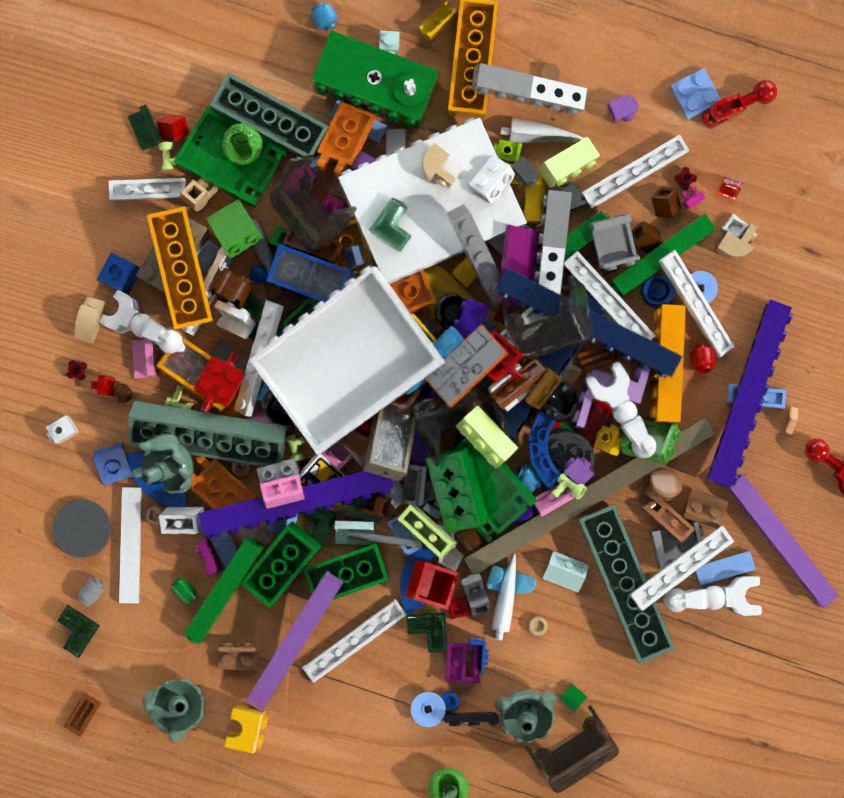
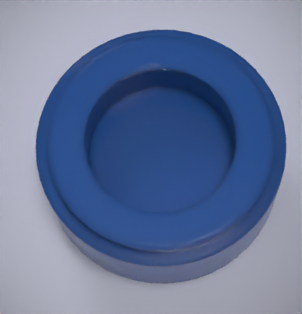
(450, 700)

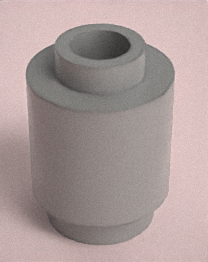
(91, 591)

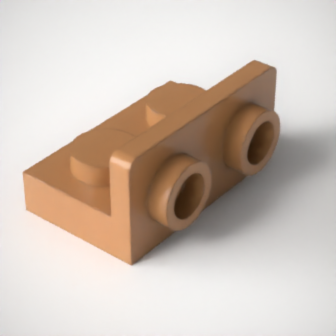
(705, 508)
(237, 657)

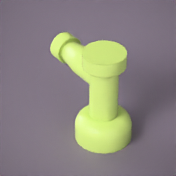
(168, 162)
(174, 401)
(293, 443)
(564, 482)

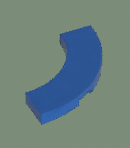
(539, 451)
(155, 489)
(424, 554)

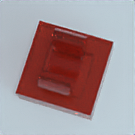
(730, 188)

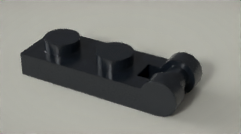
(472, 718)

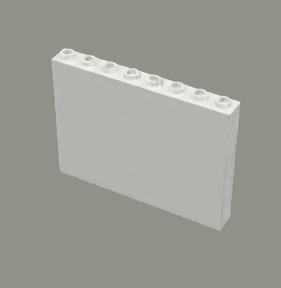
(427, 202)
(346, 359)

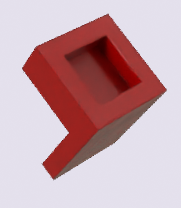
(173, 127)

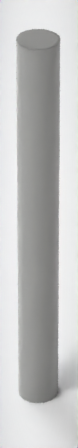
(385, 539)

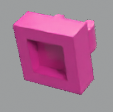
(693, 199)
(332, 203)

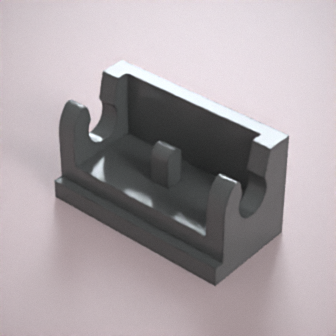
(414, 485)

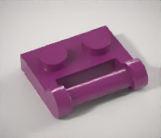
(207, 552)
(457, 663)

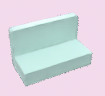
(343, 527)
(566, 571)

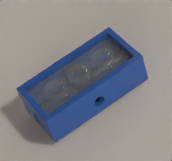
(307, 274)

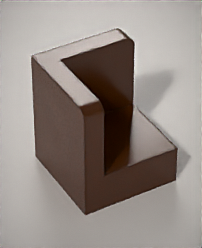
(666, 202)
(646, 237)
(377, 505)

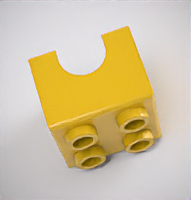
(252, 723)

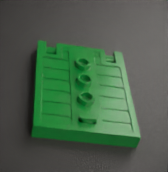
(206, 160)
(499, 493)

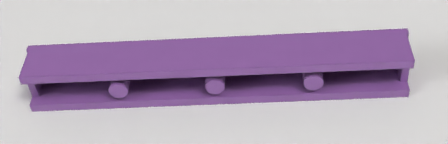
(782, 542)
(294, 641)

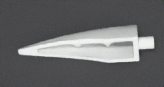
(531, 132)
(505, 601)

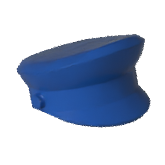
(658, 291)

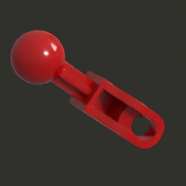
(732, 106)
(819, 451)

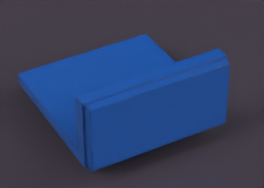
(119, 273)
(112, 463)
(484, 655)

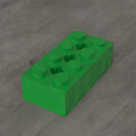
(458, 491)
(351, 561)
(269, 564)

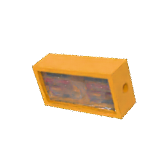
(186, 368)

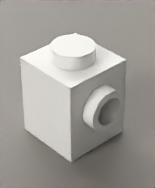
(61, 430)

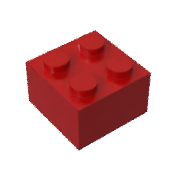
(432, 584)

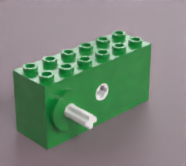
(375, 80)

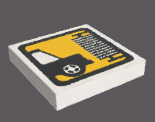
(318, 470)

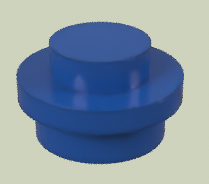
(258, 274)

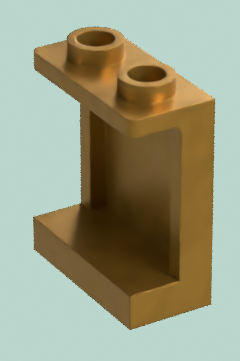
(543, 387)

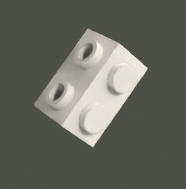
(180, 520)

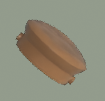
(663, 484)

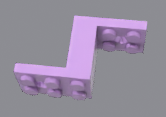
(634, 392)

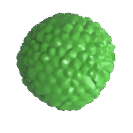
(242, 144)
(448, 784)

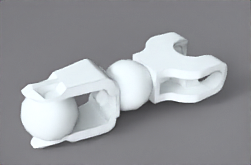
(142, 325)
(624, 410)
(715, 597)

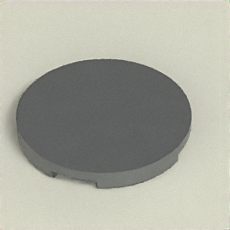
(568, 444)
(81, 528)

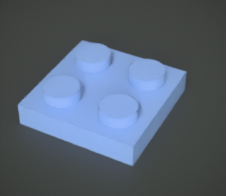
(695, 93)

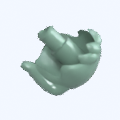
(166, 462)
(175, 707)
(527, 714)

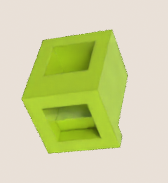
(511, 157)

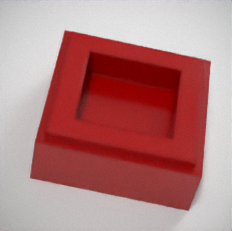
(459, 607)

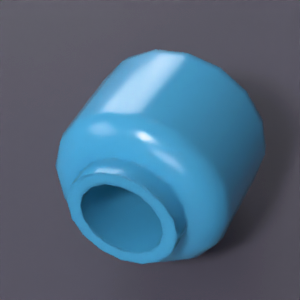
(324, 16)
(528, 477)

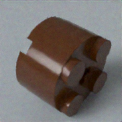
(231, 288)

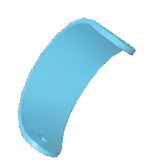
(522, 582)

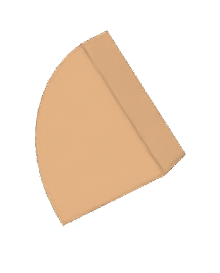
(573, 374)
(793, 418)

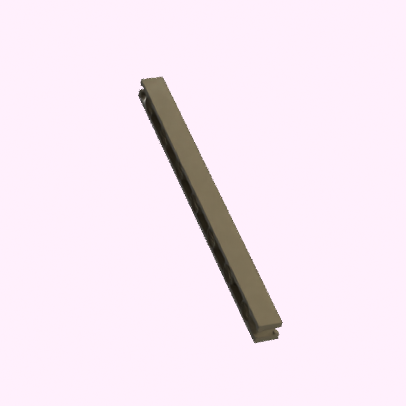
(594, 494)

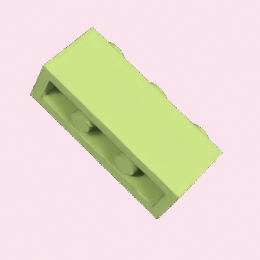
(569, 163)
(486, 437)
(427, 531)

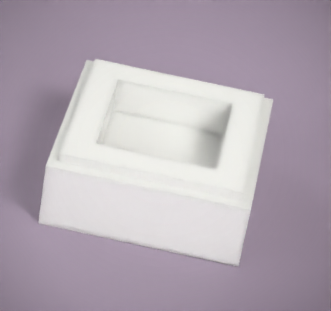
(735, 226)

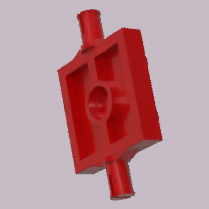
(507, 364)
(219, 382)

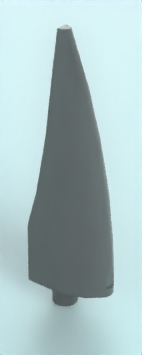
(263, 251)

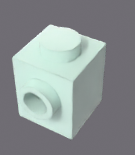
(389, 41)

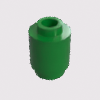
(184, 591)

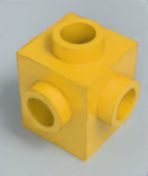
(609, 439)

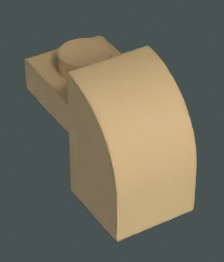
(432, 164)
(198, 194)
(737, 248)
(88, 319)

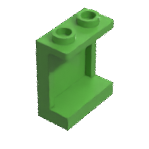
(234, 228)
(665, 439)

